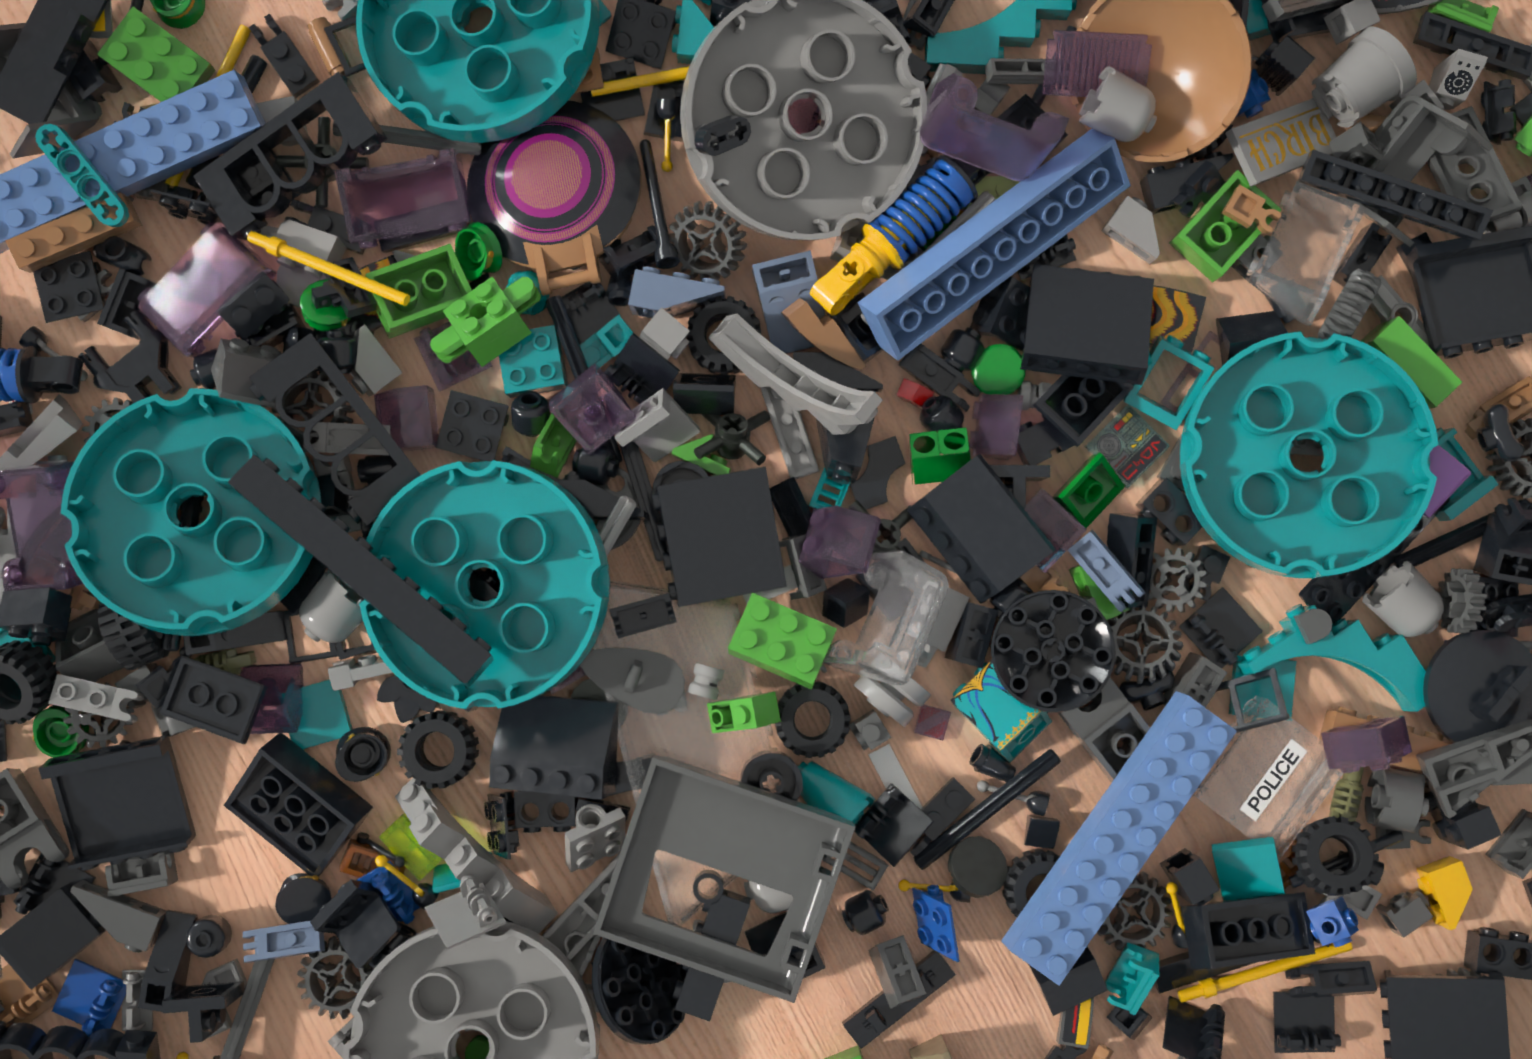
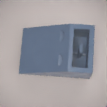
(780, 285)
(673, 293)

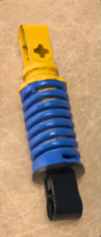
(900, 230)
(28, 375)

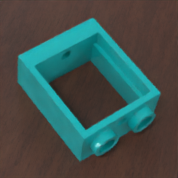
(1158, 411)

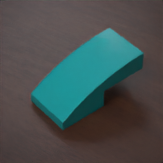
(606, 342)

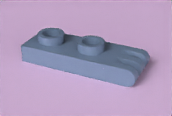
(1105, 570)
(283, 941)

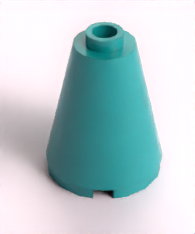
(832, 793)

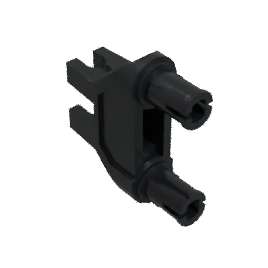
(138, 367)

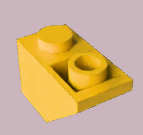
(1446, 889)

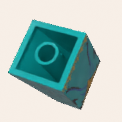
(997, 714)

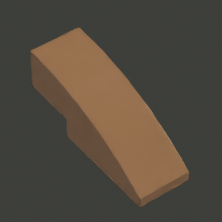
(822, 333)

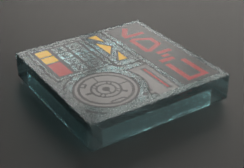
(1128, 445)

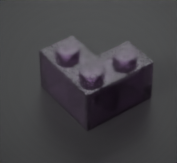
(1370, 744)

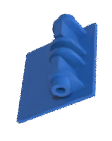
(394, 893)
(935, 921)
(90, 997)

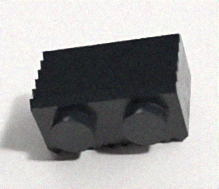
(1282, 64)

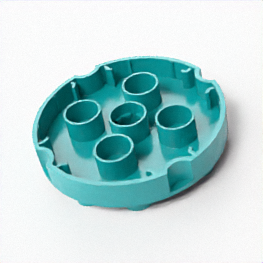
(482, 81)
(1373, 445)
(127, 502)
(547, 568)

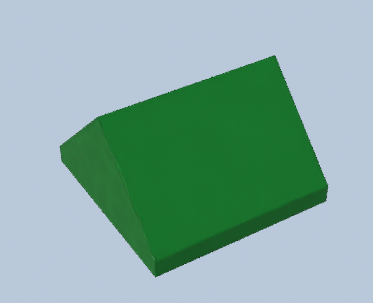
(1089, 489)

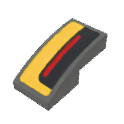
(1076, 1025)

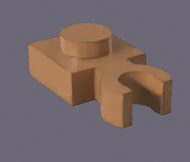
(1247, 208)
(1041, 581)

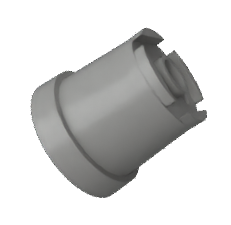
(1364, 77)

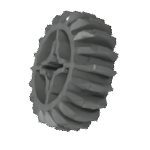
(698, 233)
(1351, 304)
(311, 398)
(1522, 481)
(1152, 643)
(1139, 903)
(316, 969)

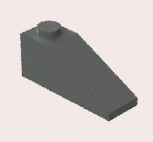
(123, 917)

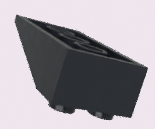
(1247, 930)

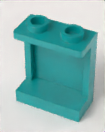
(1472, 488)

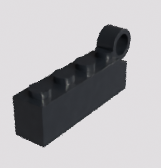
(723, 921)

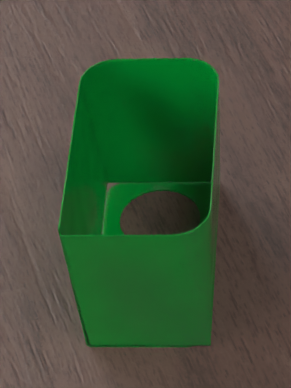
(925, 457)

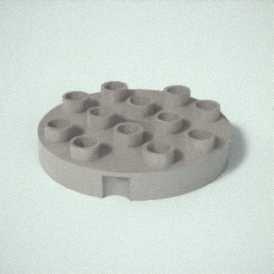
(867, 101)
(498, 983)

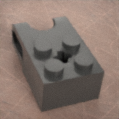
(1103, 724)
(23, 828)

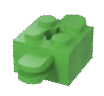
(486, 321)

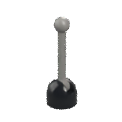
(37, 339)
(1036, 801)

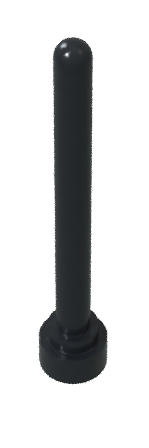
(666, 254)

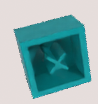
(534, 363)

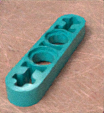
(81, 177)

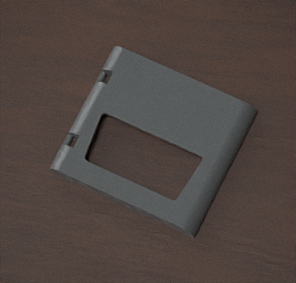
(737, 833)

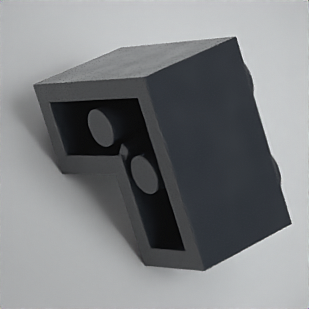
(36, 614)
(1468, 828)

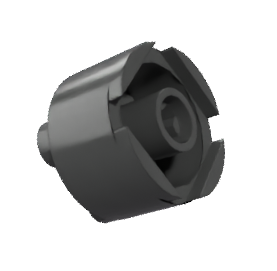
(1396, 800)

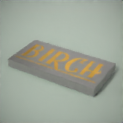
(1280, 141)

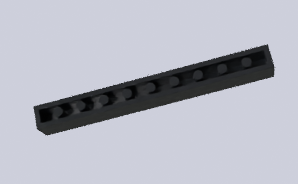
(361, 570)

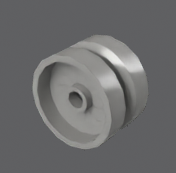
(888, 697)

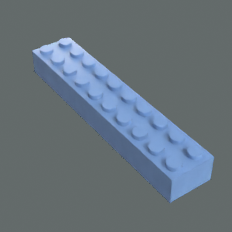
(134, 152)
(995, 243)
(1118, 837)

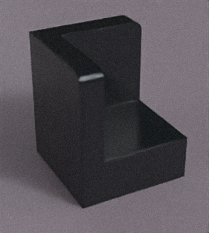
(845, 602)

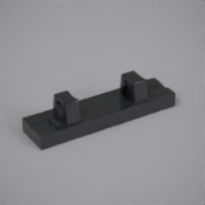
(1502, 53)
(866, 1024)

